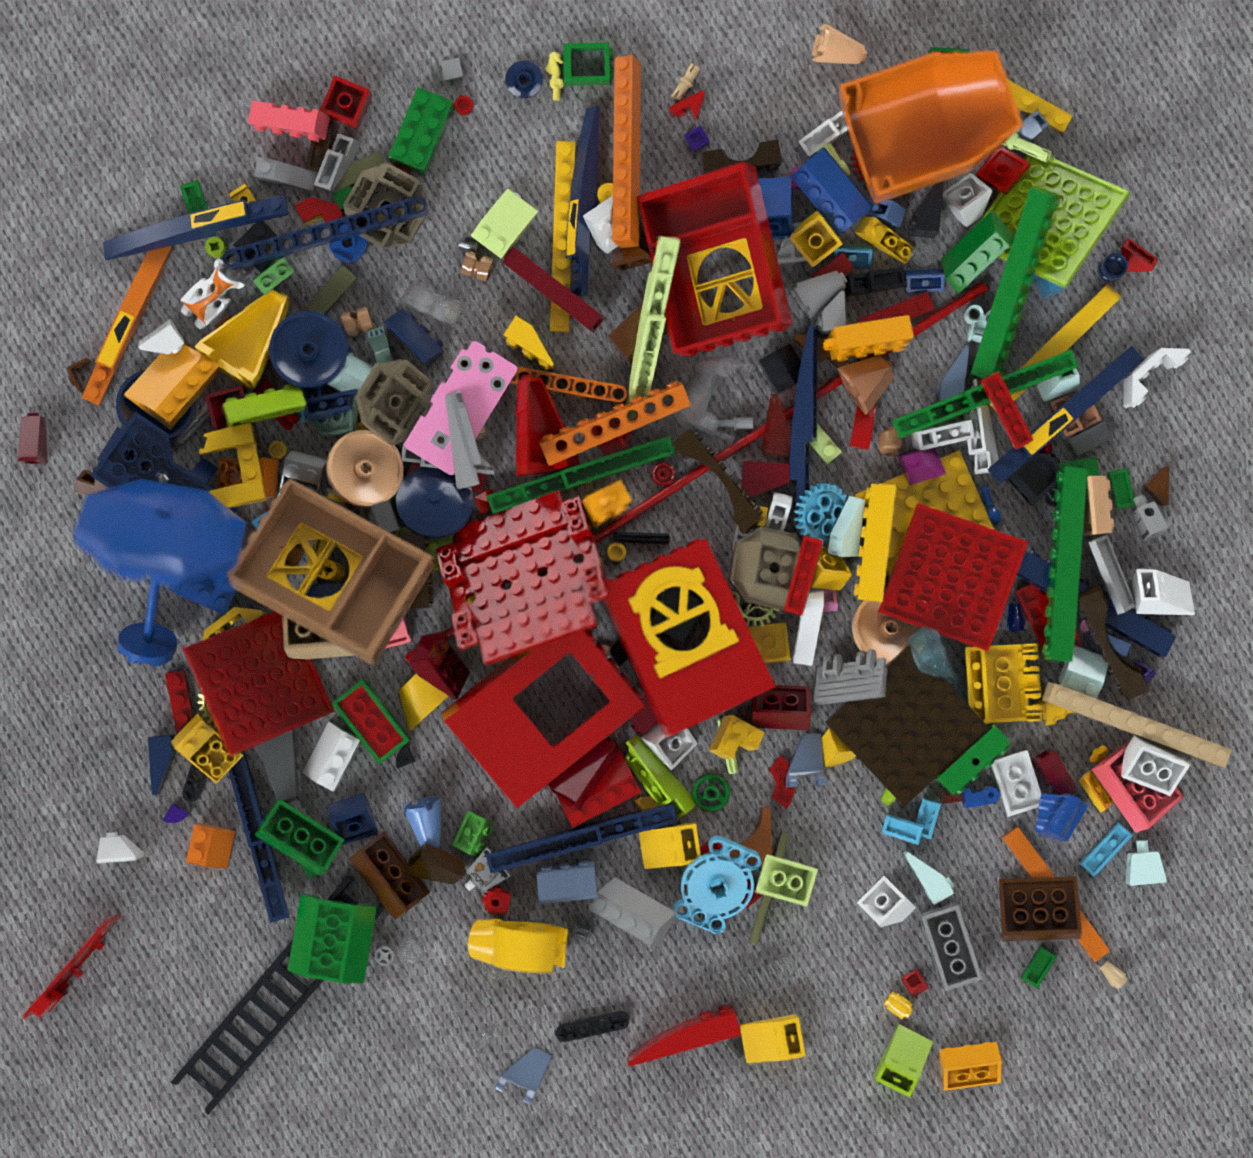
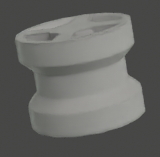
(382, 957)

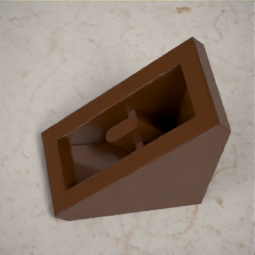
(1158, 486)

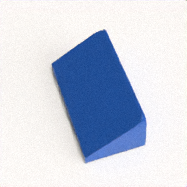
(924, 280)

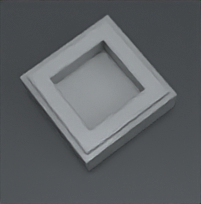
(451, 69)

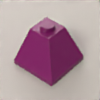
(921, 465)

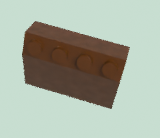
(1039, 909)

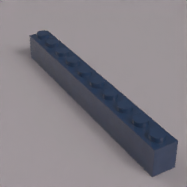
(1127, 624)

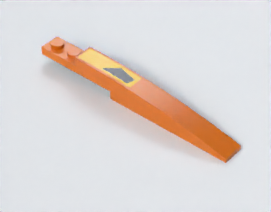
(125, 324)

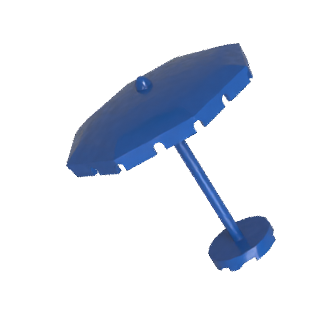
(163, 534)

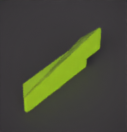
(657, 779)

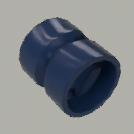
(1112, 267)

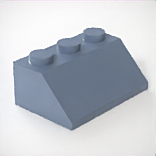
(566, 882)

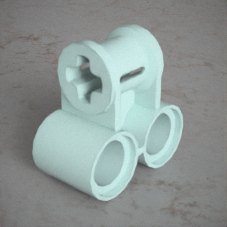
(977, 325)

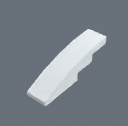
(824, 134)

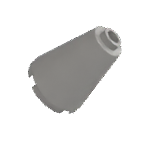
(819, 291)

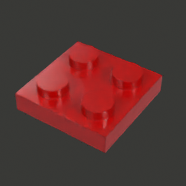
(1003, 170)

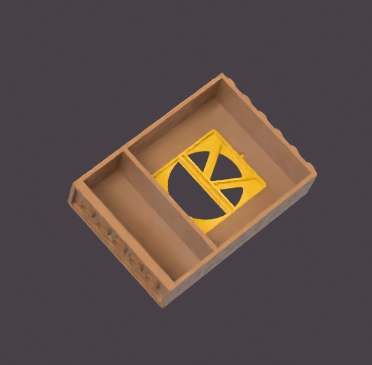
(380, 583)

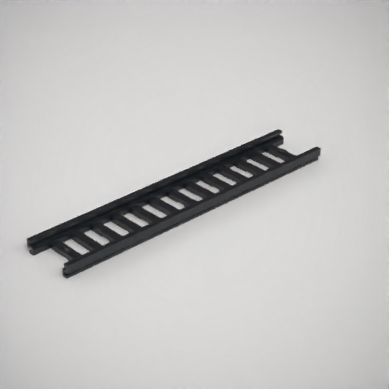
(239, 1010)

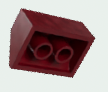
(215, 407)
(782, 708)

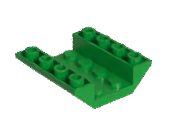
(332, 940)

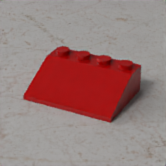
(613, 788)

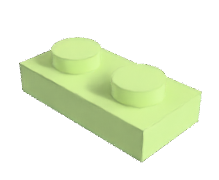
(825, 446)

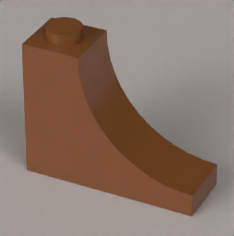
(760, 839)

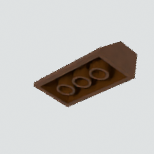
(384, 872)

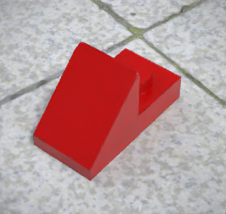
(691, 103)

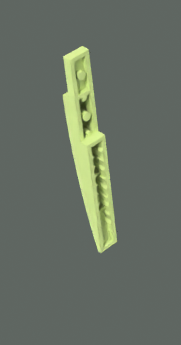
(652, 320)

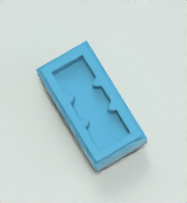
(928, 816)
(902, 829)

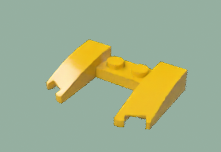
(242, 439)

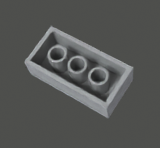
(950, 946)

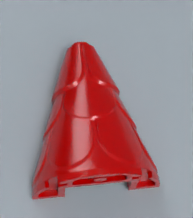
(534, 420)

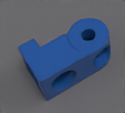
(985, 796)

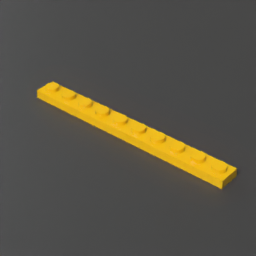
(560, 264)

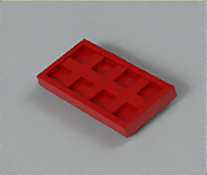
(1034, 606)

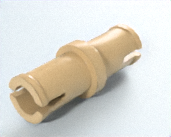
(685, 82)

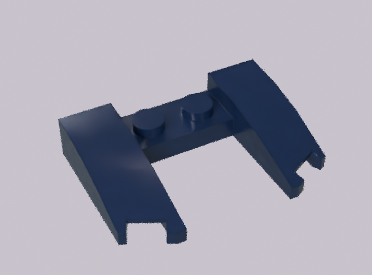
(325, 406)

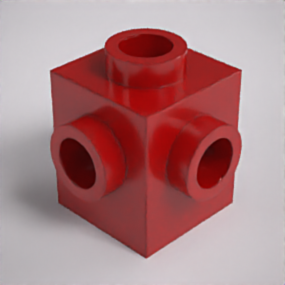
(502, 896)

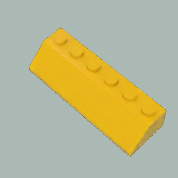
(876, 542)

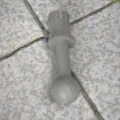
(738, 423)

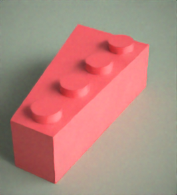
(286, 119)

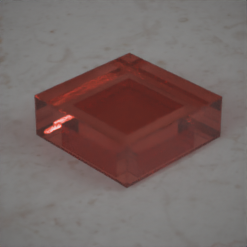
(949, 798)

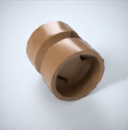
(477, 266)
(357, 321)

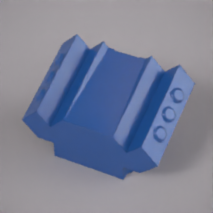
(1059, 816)

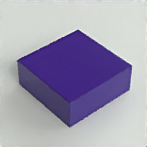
(696, 139)

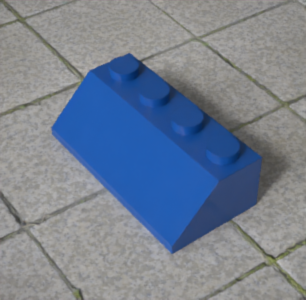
(831, 191)

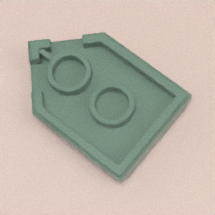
(338, 424)

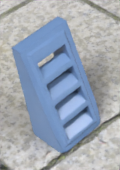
(1119, 645)

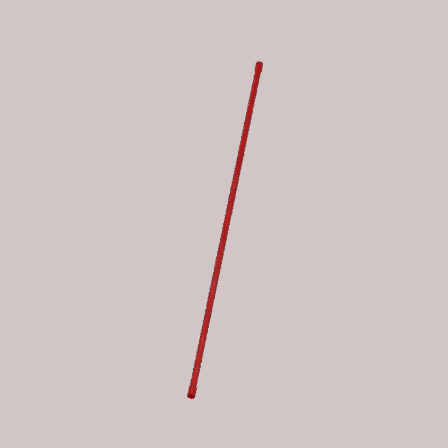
(971, 294)

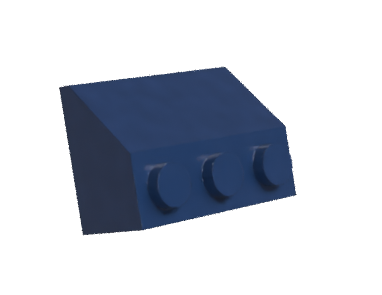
(415, 337)

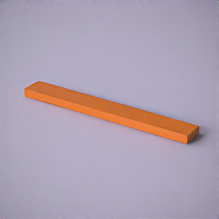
(1037, 868)

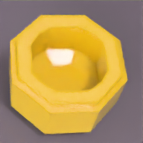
(278, 450)

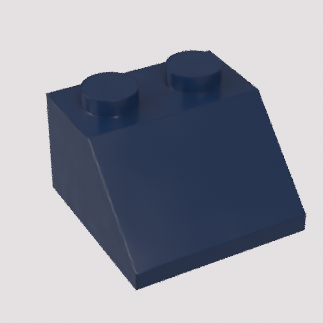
(352, 818)

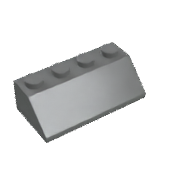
(633, 912)

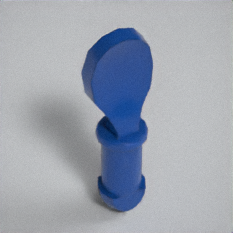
(992, 513)

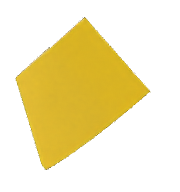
(419, 700)

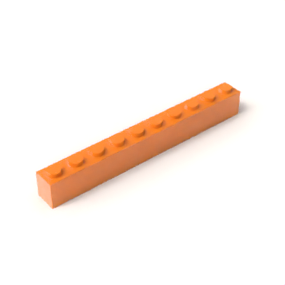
(626, 151)

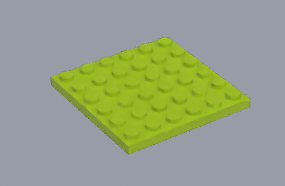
(1078, 223)

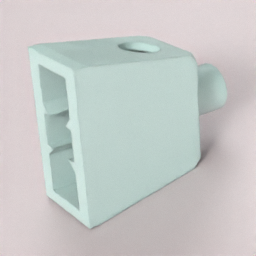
(1144, 866)

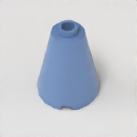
(425, 819)

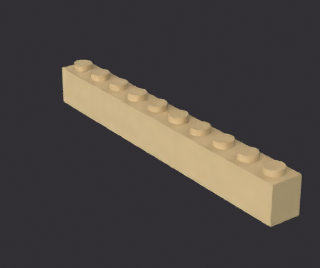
(1136, 724)

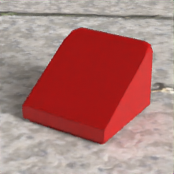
(914, 983)

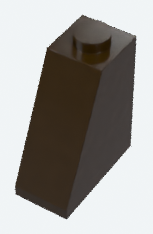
(435, 865)

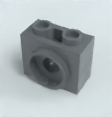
(382, 516)

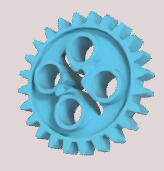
(822, 513)

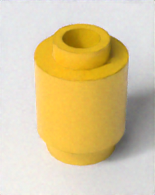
(898, 1005)

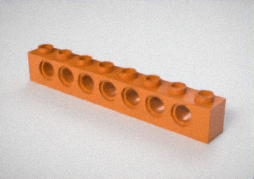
(679, 401)

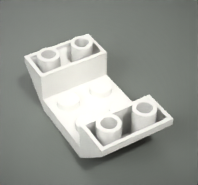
(1133, 388)

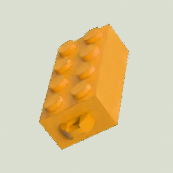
(869, 338)
(606, 503)

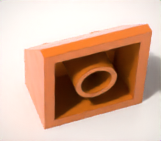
(210, 846)

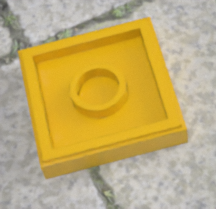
(772, 641)

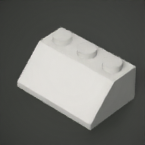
(331, 756)
(1153, 765)

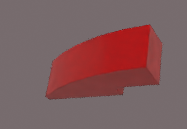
(862, 428)

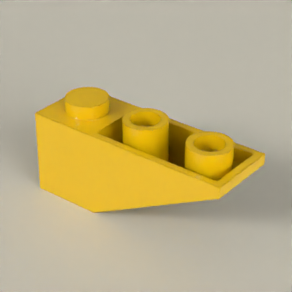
(884, 239)

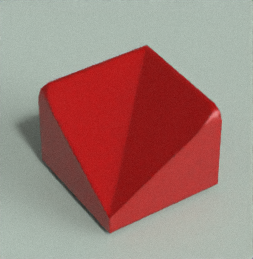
(482, 501)

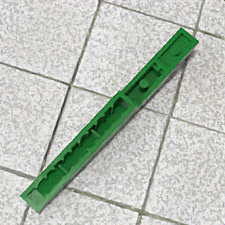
(977, 397)
(581, 474)

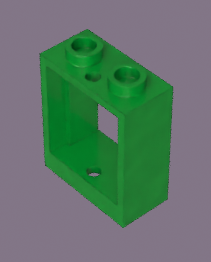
(586, 80)

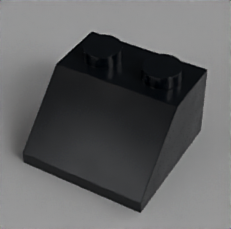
(781, 368)

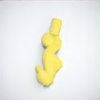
(553, 68)

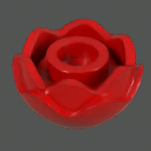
(660, 468)

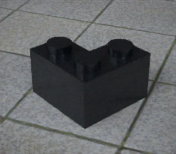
(258, 232)

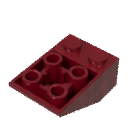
(439, 665)

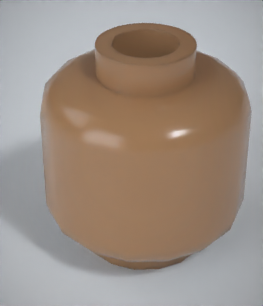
(889, 442)

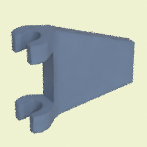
(807, 761)
(526, 1072)

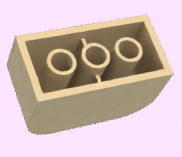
(305, 644)

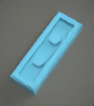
(1105, 849)

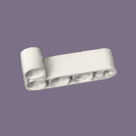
(809, 628)

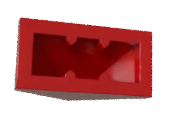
(1137, 257)

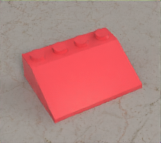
(1137, 803)

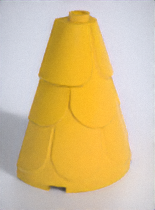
(244, 340)

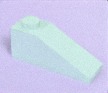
(847, 531)
(933, 883)

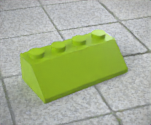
(264, 406)

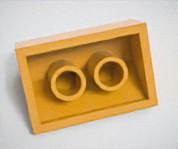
(970, 1066)

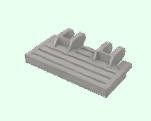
(1112, 574)
(856, 682)

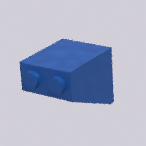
(779, 205)

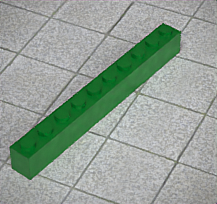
(1015, 282)
(1065, 564)

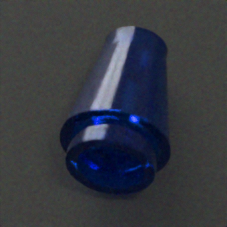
(1015, 618)

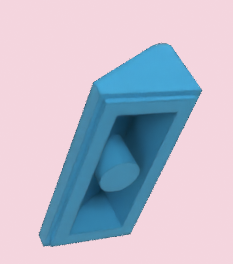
(858, 254)

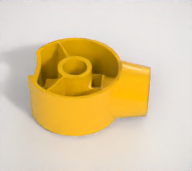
(518, 945)

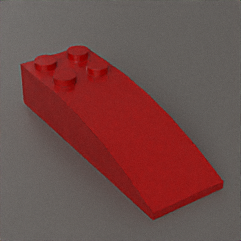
(688, 1035)

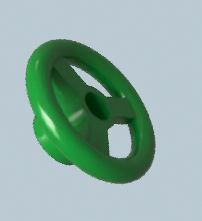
(698, 800)

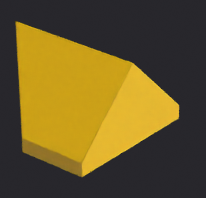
(834, 750)

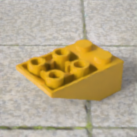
(523, 336)
(204, 748)
(670, 845)
(773, 1039)

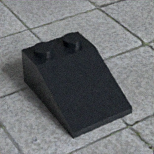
(927, 218)

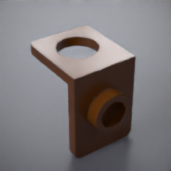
(73, 378)

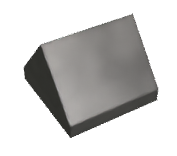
(468, 243)

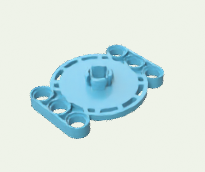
(710, 871)

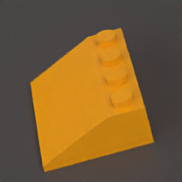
(173, 384)

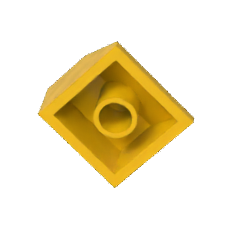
(817, 241)
(830, 571)

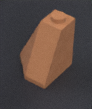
(866, 380)

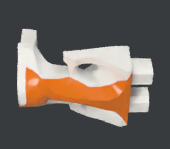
(205, 305)

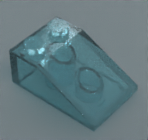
(932, 654)

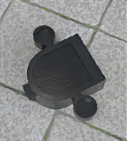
(1037, 478)

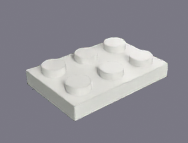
(1017, 782)

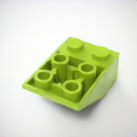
(903, 1060)

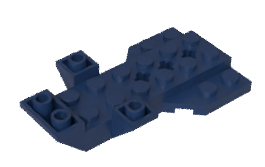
(149, 445)

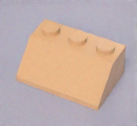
(1097, 507)

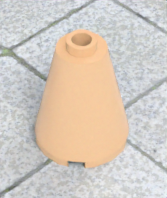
(837, 47)

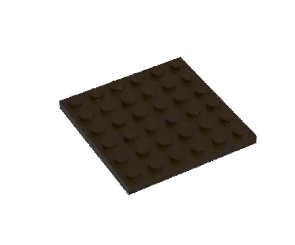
(909, 731)

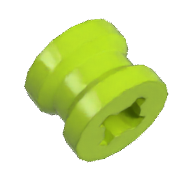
(218, 249)

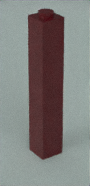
(553, 289)

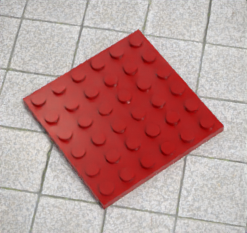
(953, 576)
(255, 685)

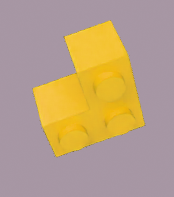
(735, 733)

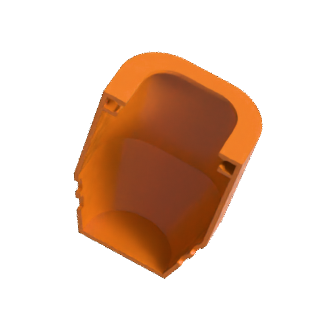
(928, 119)

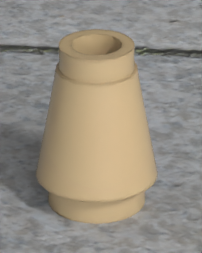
(1114, 975)

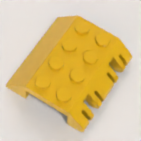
(1002, 683)

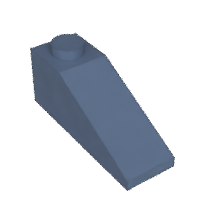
(954, 379)

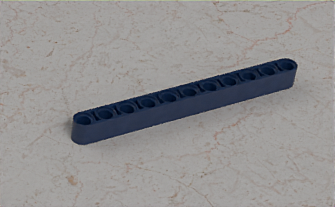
(316, 231)

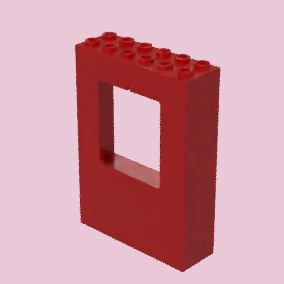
(507, 740)

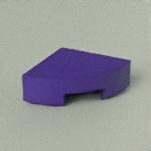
(175, 814)

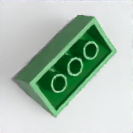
(976, 251)

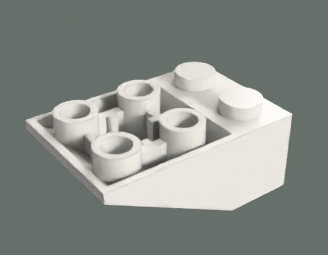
(1161, 593)

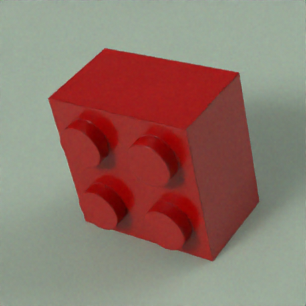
(346, 102)

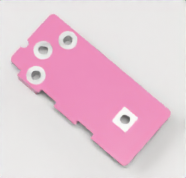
(477, 394)

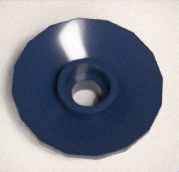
(522, 70)

